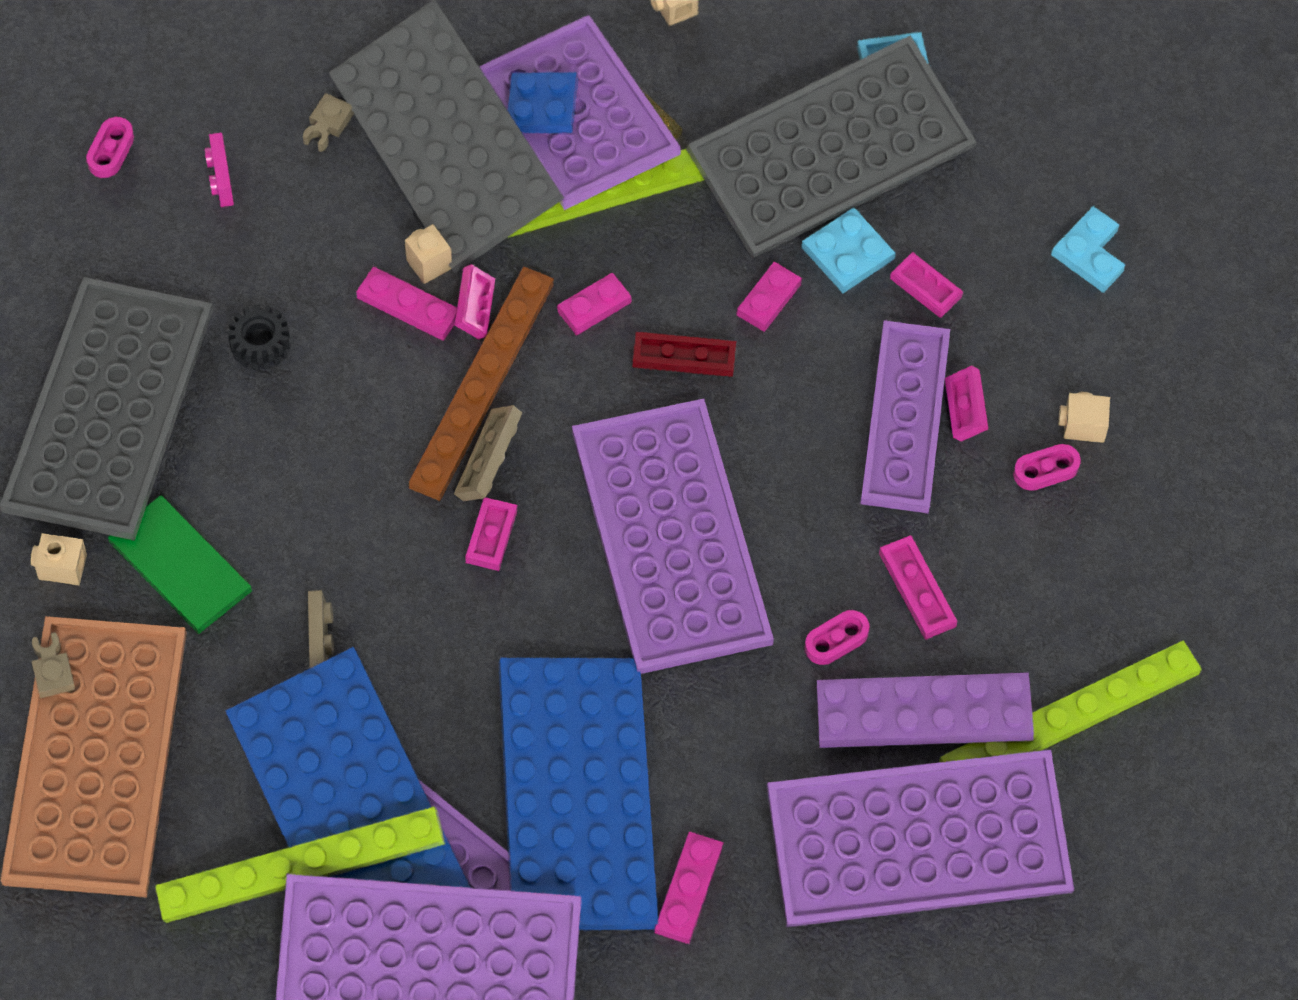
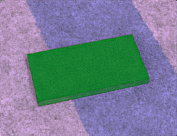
(182, 566)

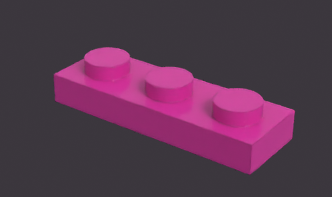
(407, 303)
(918, 587)
(689, 888)

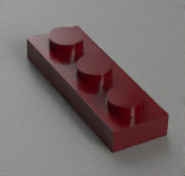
(684, 354)

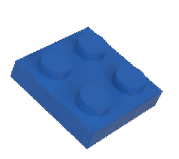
(543, 101)

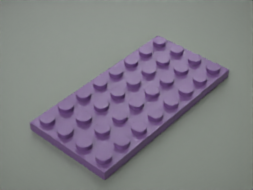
(671, 536)
(919, 838)
(424, 942)

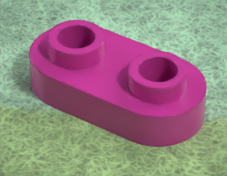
(109, 150)
(1044, 467)
(834, 637)

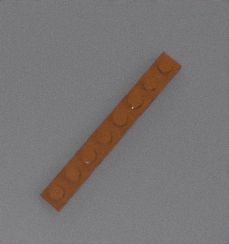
(481, 384)

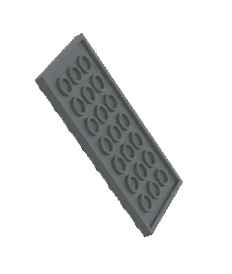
(446, 135)
(831, 146)
(107, 408)

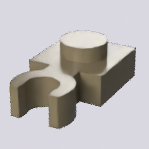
(326, 119)
(53, 669)

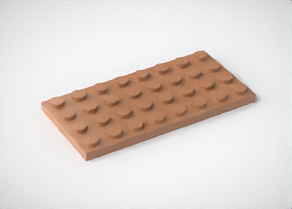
(96, 761)

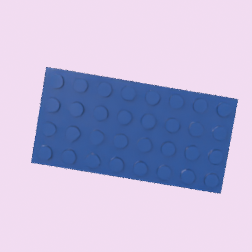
(337, 766)
(579, 787)

